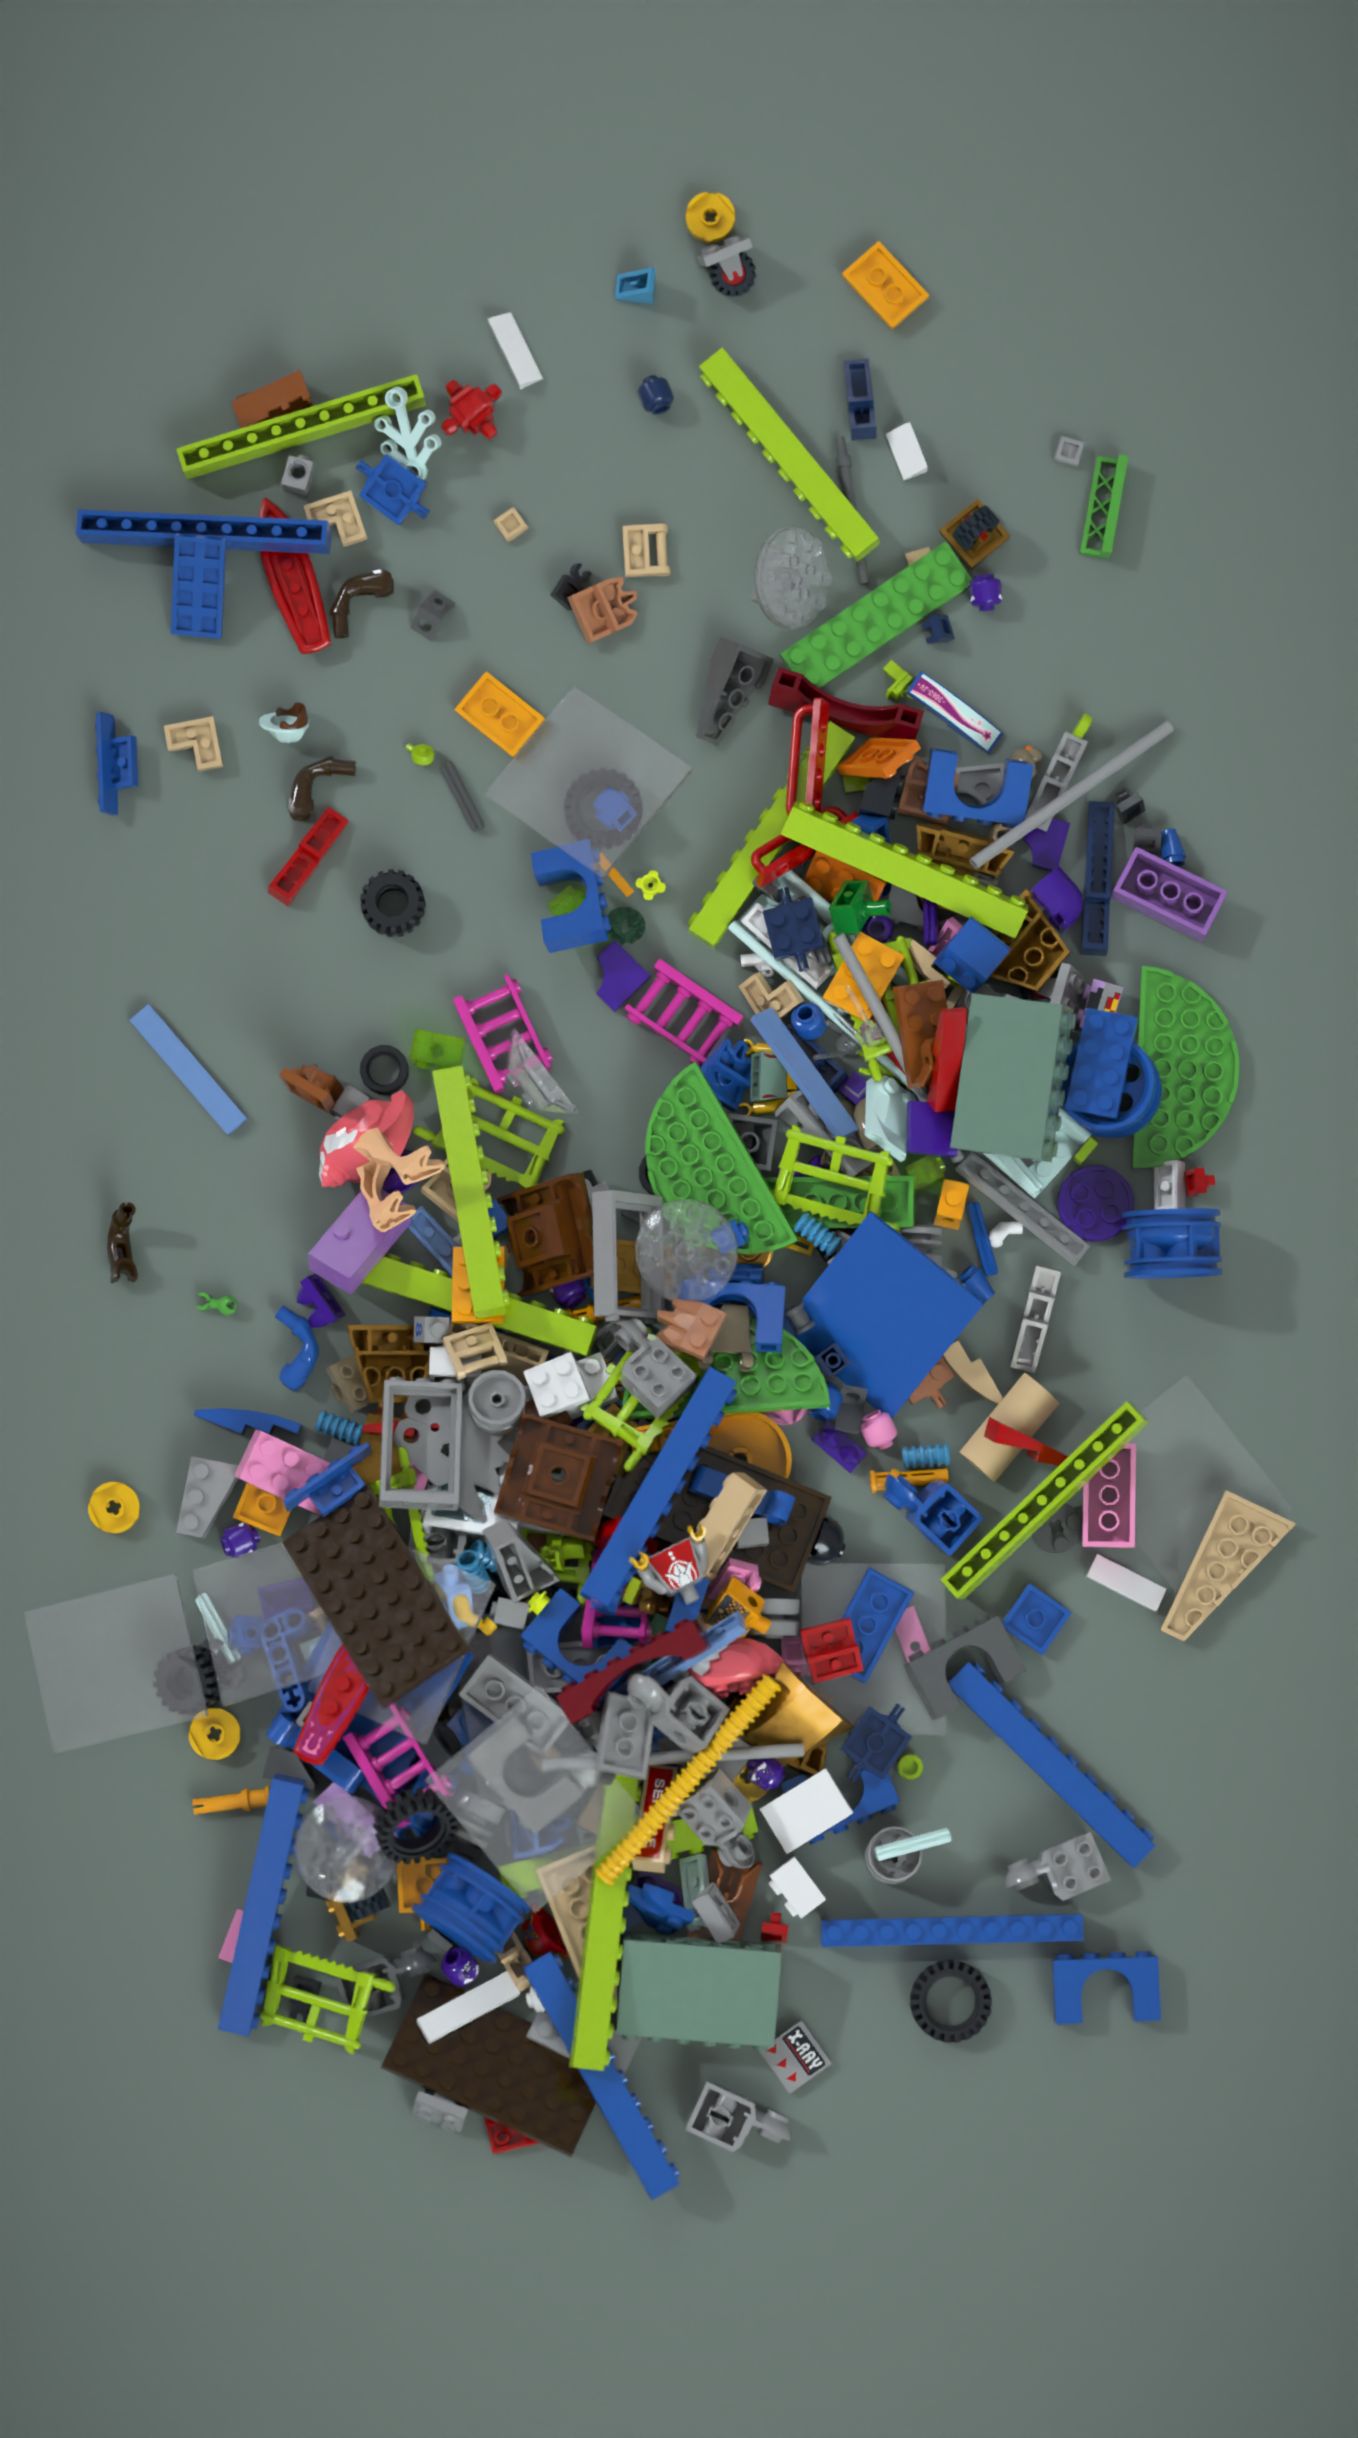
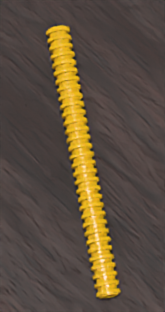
(687, 1780)

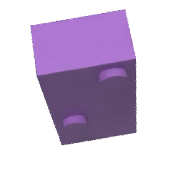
(1169, 894)
(352, 1246)

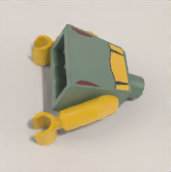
(769, 1080)

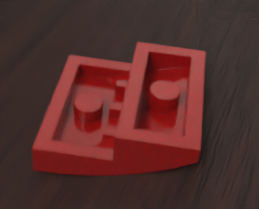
(831, 1650)

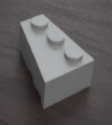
(204, 1495)
(517, 1561)

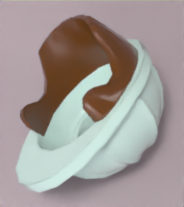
(286, 724)

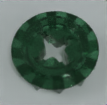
(635, 923)

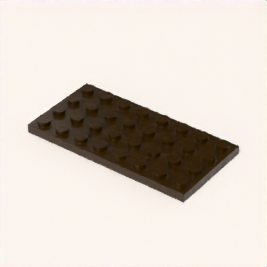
(789, 1545)
(376, 1597)
(493, 2071)

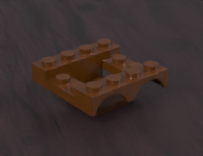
(551, 1223)
(589, 1470)

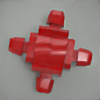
(471, 409)

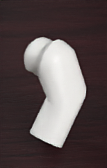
(750, 960)
(1001, 1230)

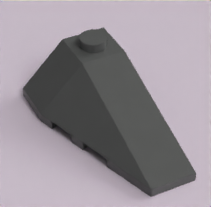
(730, 682)

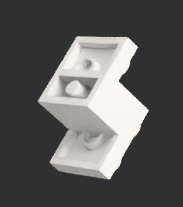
(568, 1384)

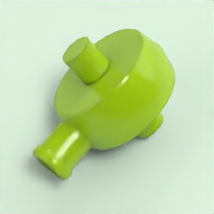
(421, 754)

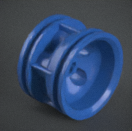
(1145, 1093)
(1172, 1243)
(471, 1908)

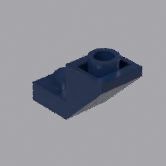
(831, 1360)

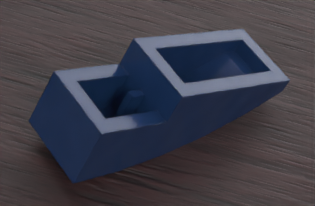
(860, 399)
(828, 1069)

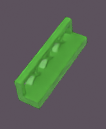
(1113, 509)

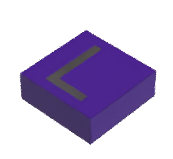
(853, 1088)

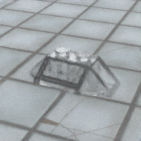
(534, 1078)

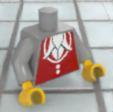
(676, 1567)

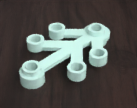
(407, 438)

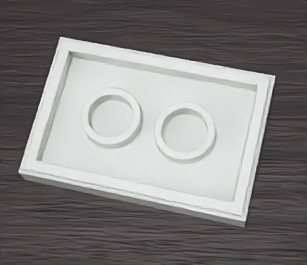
(806, 1810)

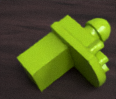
(901, 680)
(563, 1549)

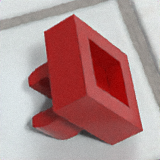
(1196, 1182)
(774, 1930)

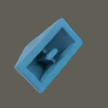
(636, 286)

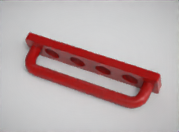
(817, 753)
(793, 858)

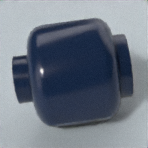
(655, 394)

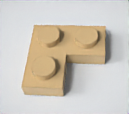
(340, 511)
(201, 736)
(762, 997)

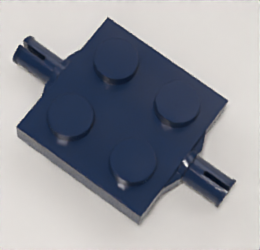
(793, 929)
(875, 1742)

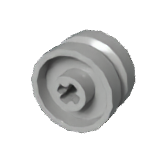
(493, 1387)
(775, 1610)

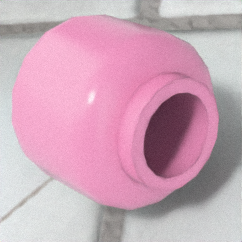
(878, 1429)

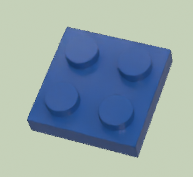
(1035, 1619)

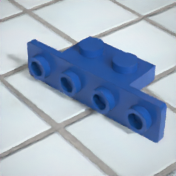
(115, 763)
(333, 1485)

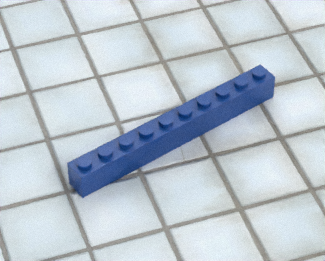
(241, 532)
(658, 1488)
(1051, 1765)
(262, 1905)
(952, 1930)
(606, 2086)

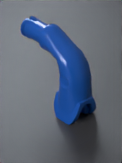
(297, 1372)

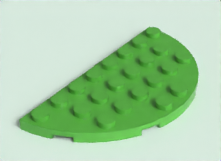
(1196, 1064)
(702, 1158)
(773, 1383)

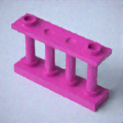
(685, 989)
(478, 1031)
(592, 1629)
(374, 1766)

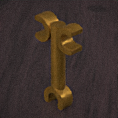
(652, 1599)

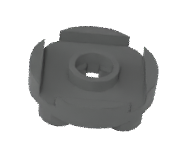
(1062, 1540)

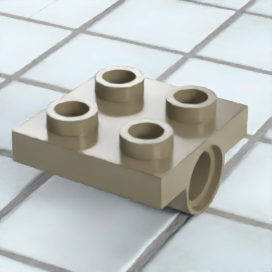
(348, 1384)

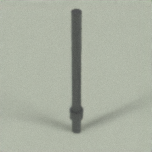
(844, 463)

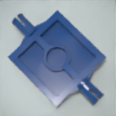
(393, 489)

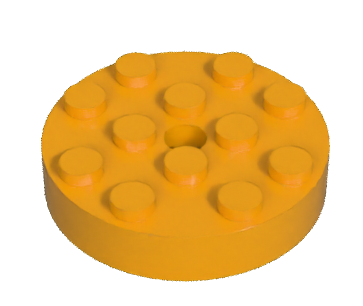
(755, 1438)

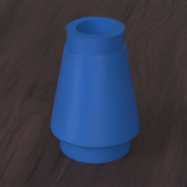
(1172, 848)
(976, 1282)

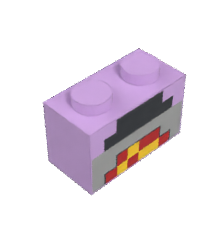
(1099, 996)

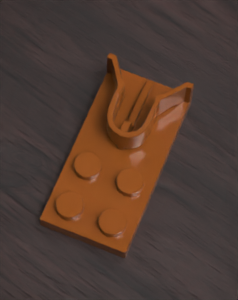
(918, 1017)
(313, 1086)
(736, 1887)

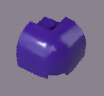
(1059, 898)

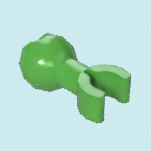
(223, 1304)

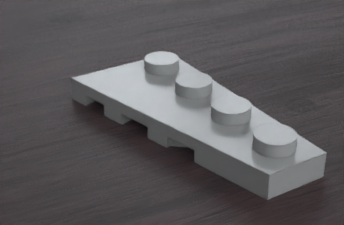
(545, 2034)

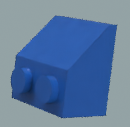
(971, 955)

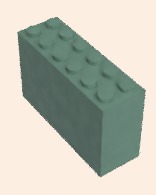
(1012, 1077)
(699, 1990)

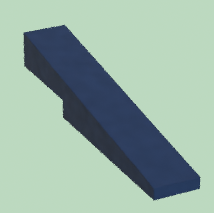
(1097, 878)

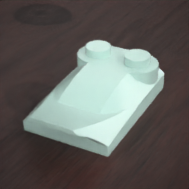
(887, 1115)

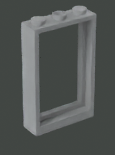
(605, 1256)
(420, 1498)

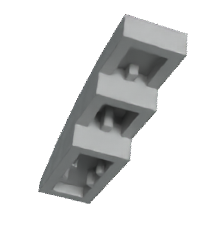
(1058, 774)
(1035, 1318)

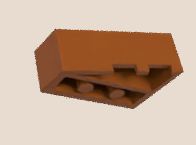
(272, 400)

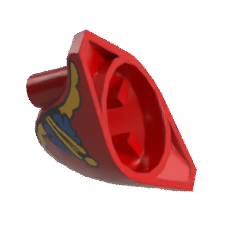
(543, 1935)

